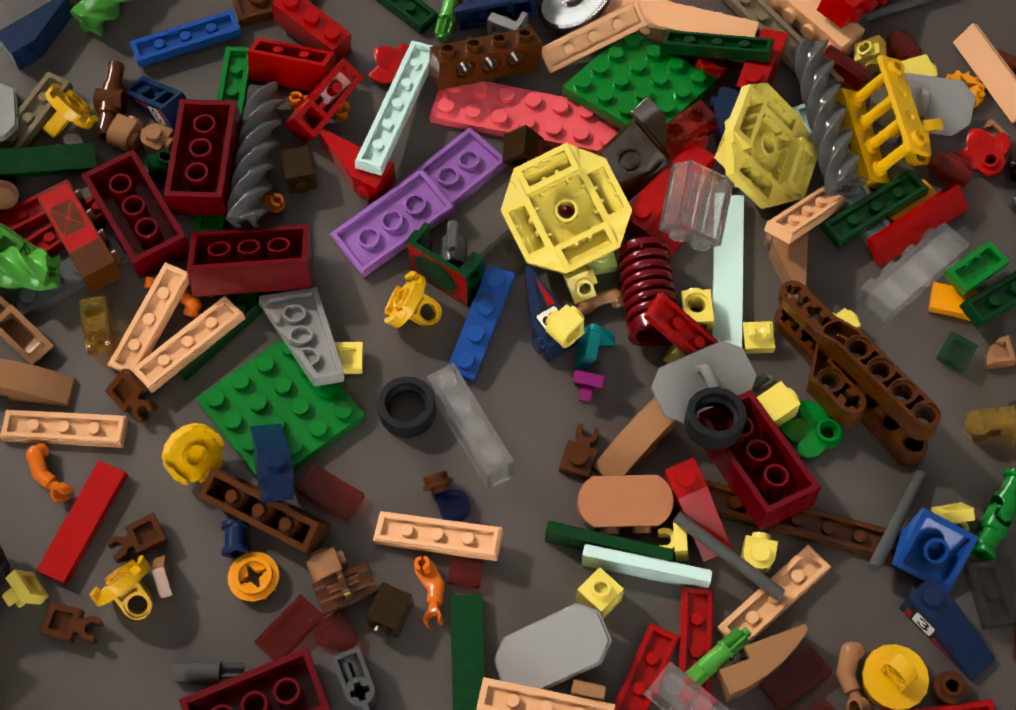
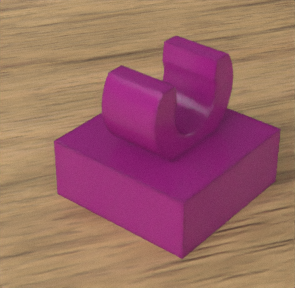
(588, 383)

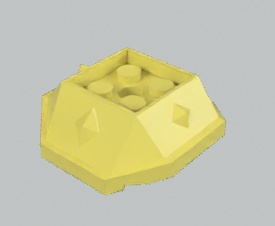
(767, 148)
(565, 179)

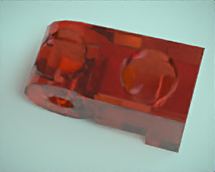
(690, 126)

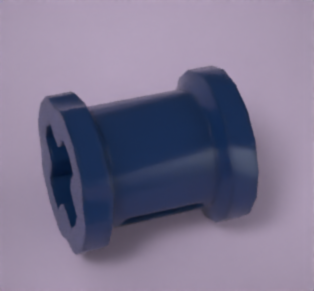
(235, 538)

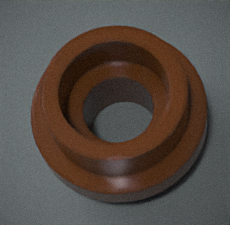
(437, 483)
(944, 694)

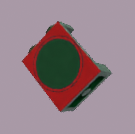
(454, 281)

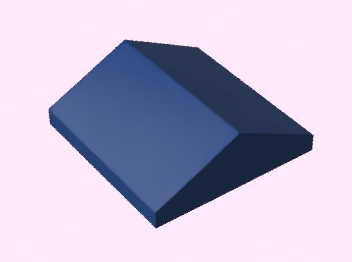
(933, 548)

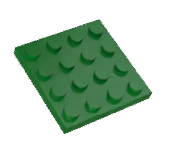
(630, 73)
(278, 391)

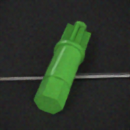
(446, 20)
(719, 655)

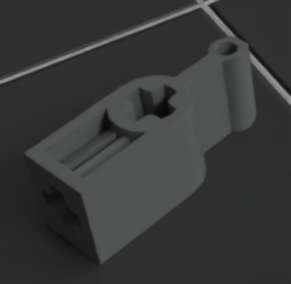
(453, 245)
(361, 681)

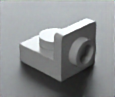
(500, 24)

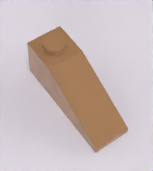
(788, 259)

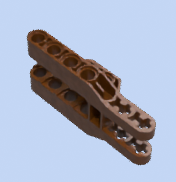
(852, 377)

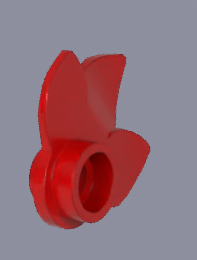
(388, 63)
(984, 147)

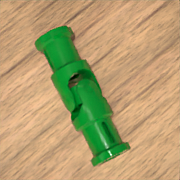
(996, 519)

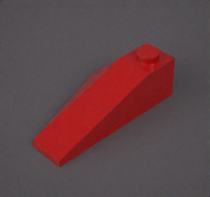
(649, 203)

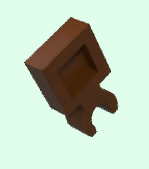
(129, 394)
(580, 456)
(142, 537)
(67, 622)

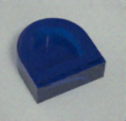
(453, 505)

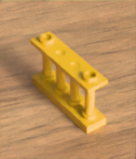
(861, 121)

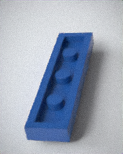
(185, 38)
(482, 322)

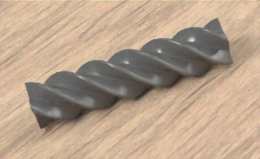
(825, 119)
(253, 156)

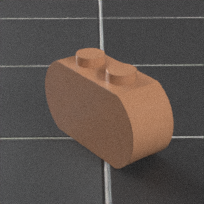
(624, 503)

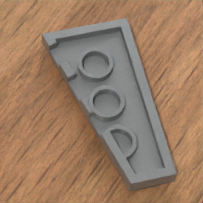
(306, 332)

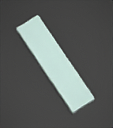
(645, 567)

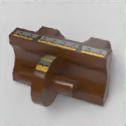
(344, 588)

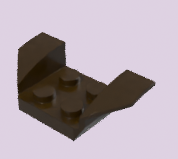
(639, 149)

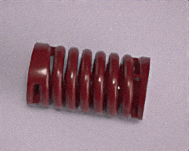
(642, 278)

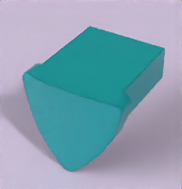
(588, 345)

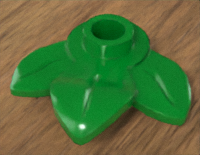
(809, 428)

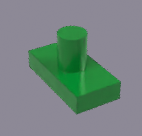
(976, 268)

